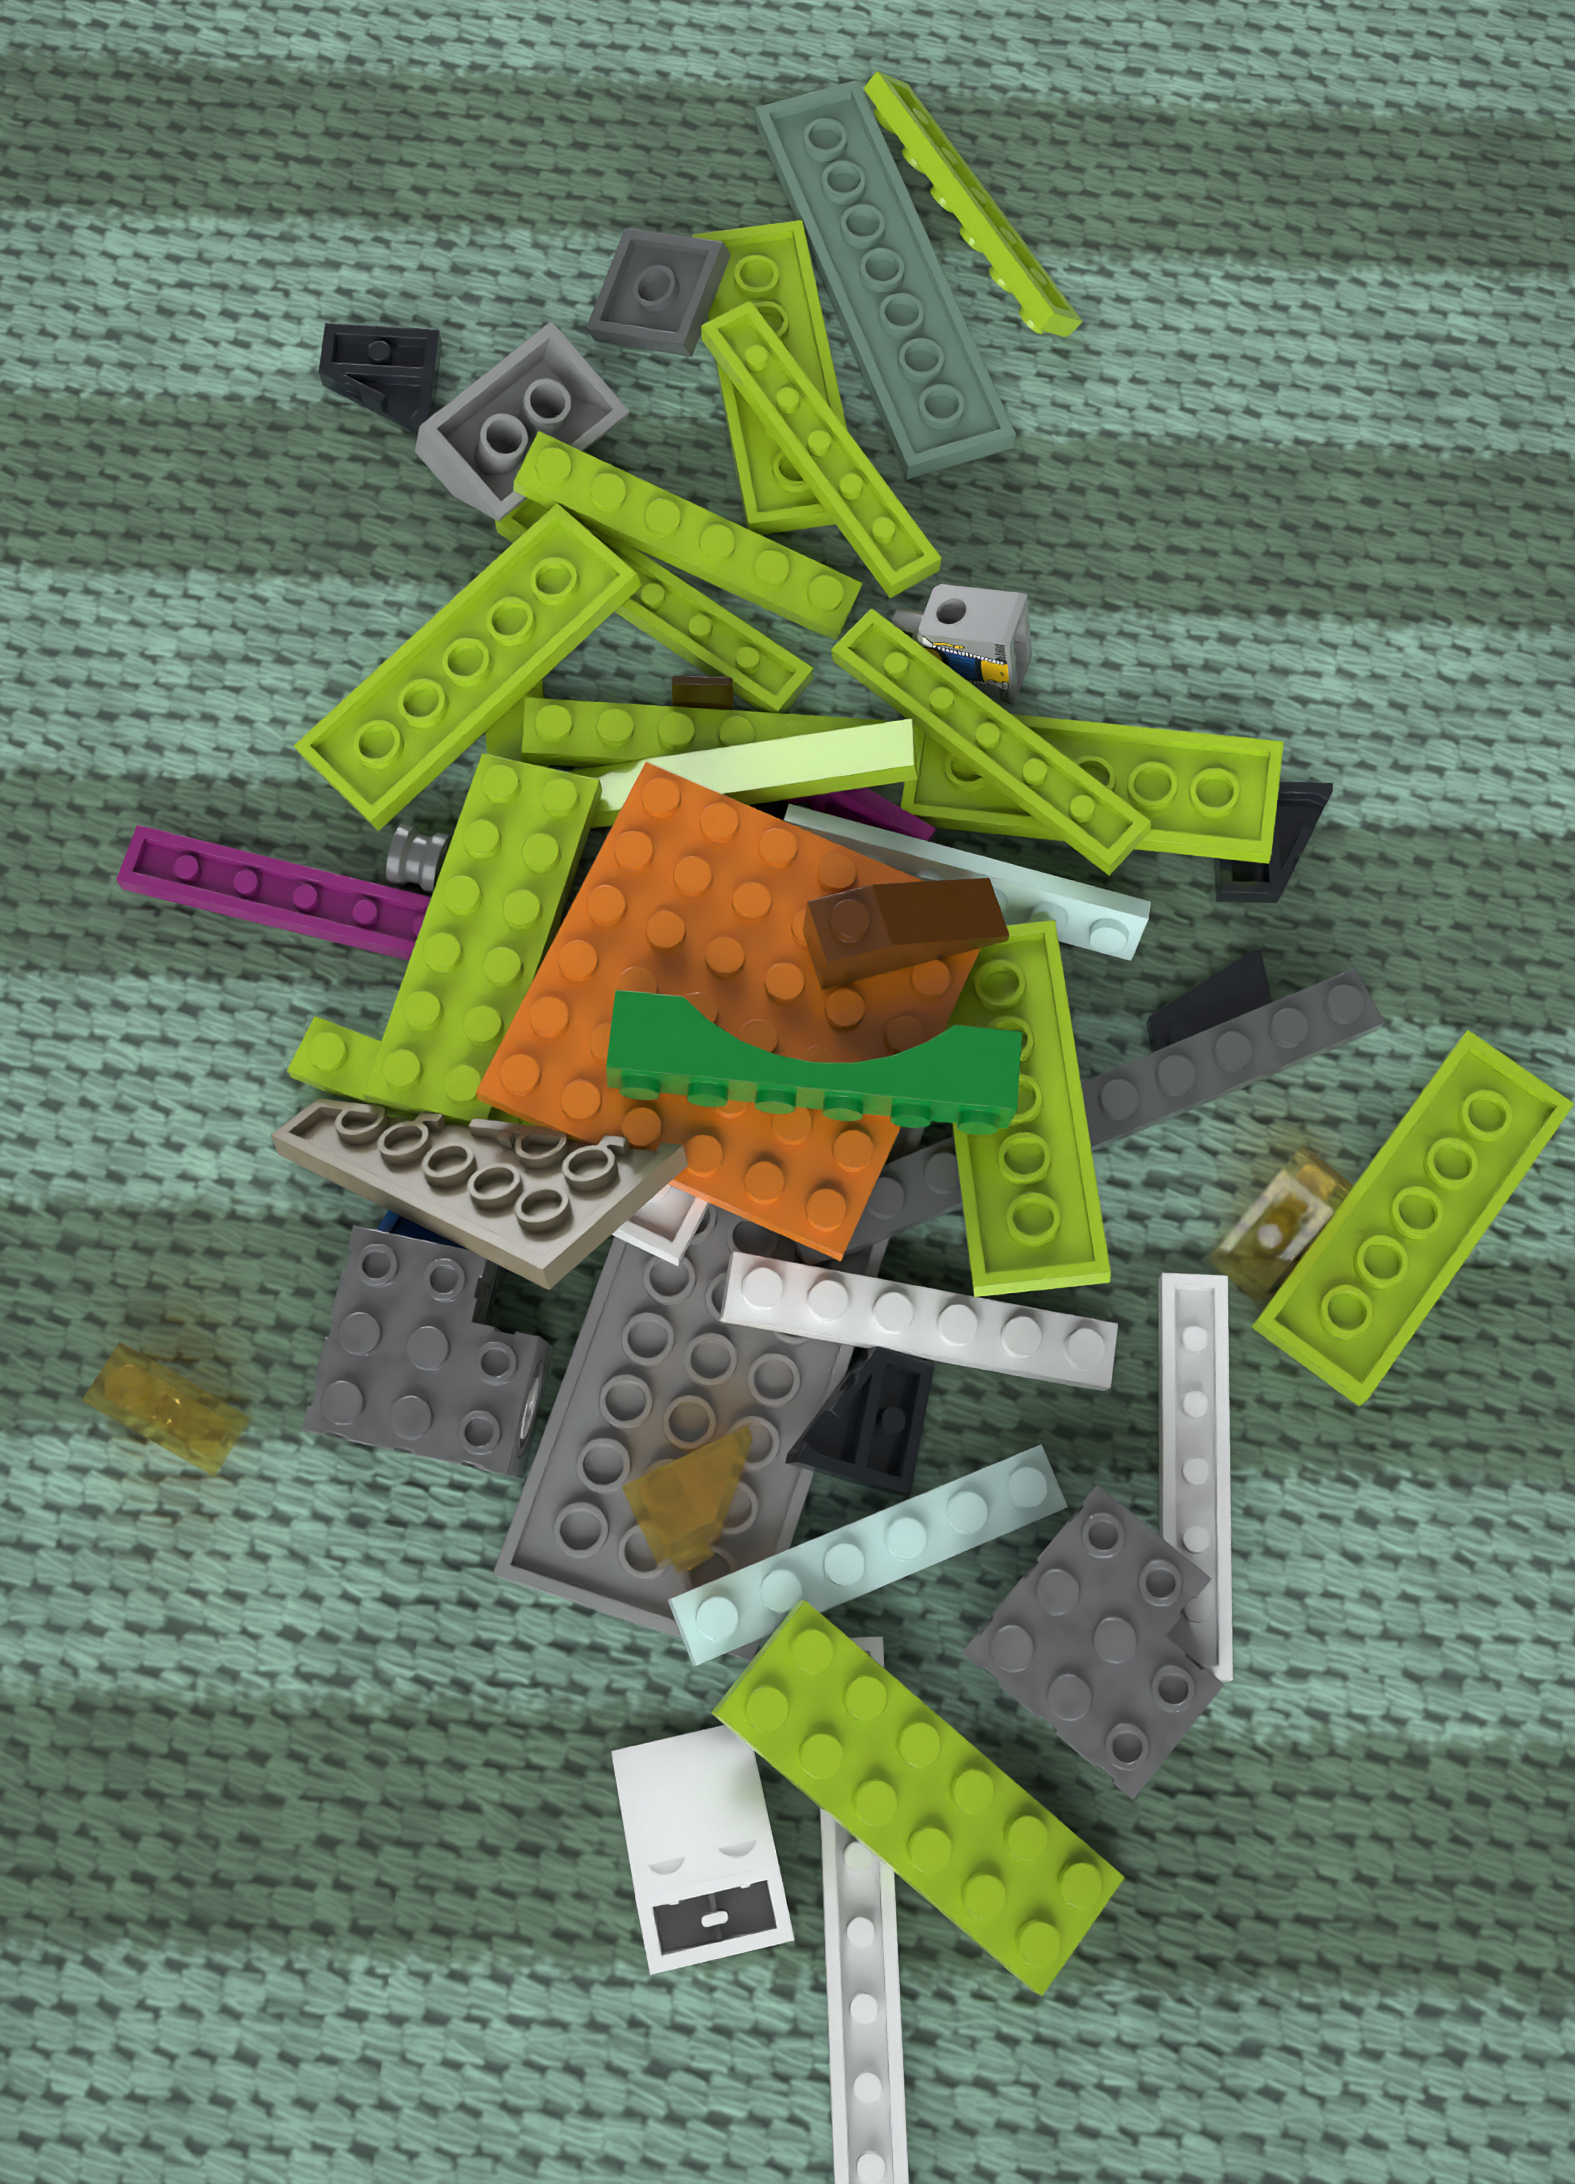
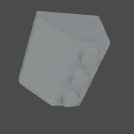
(489, 427)

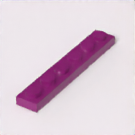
(273, 892)

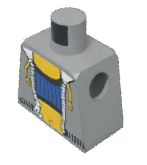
(976, 635)

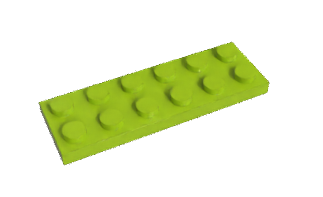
(777, 275)
(467, 666)
(1196, 788)
(483, 936)
(1034, 1185)
(1412, 1218)
(919, 1796)

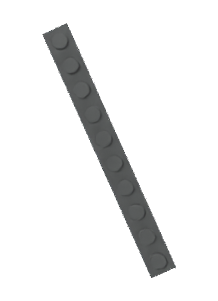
(1140, 1095)

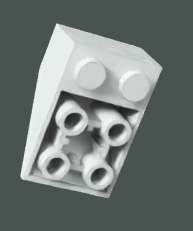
(700, 1849)

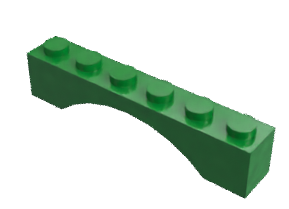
(673, 1049)

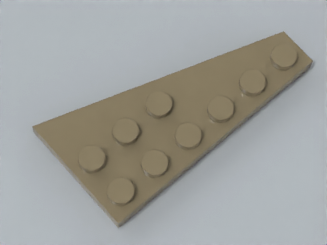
(490, 1187)

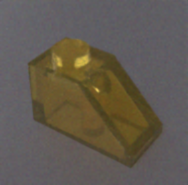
(1280, 1223)
(166, 1409)
(690, 1501)

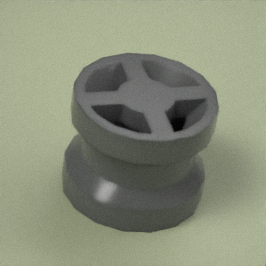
(416, 858)

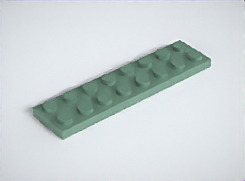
(884, 280)

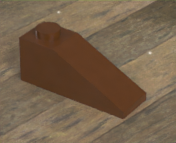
(899, 926)

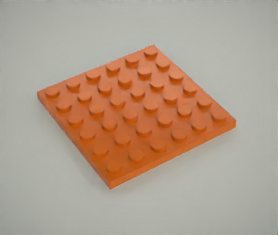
(713, 909)

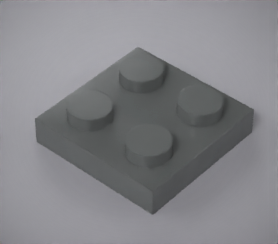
(658, 291)

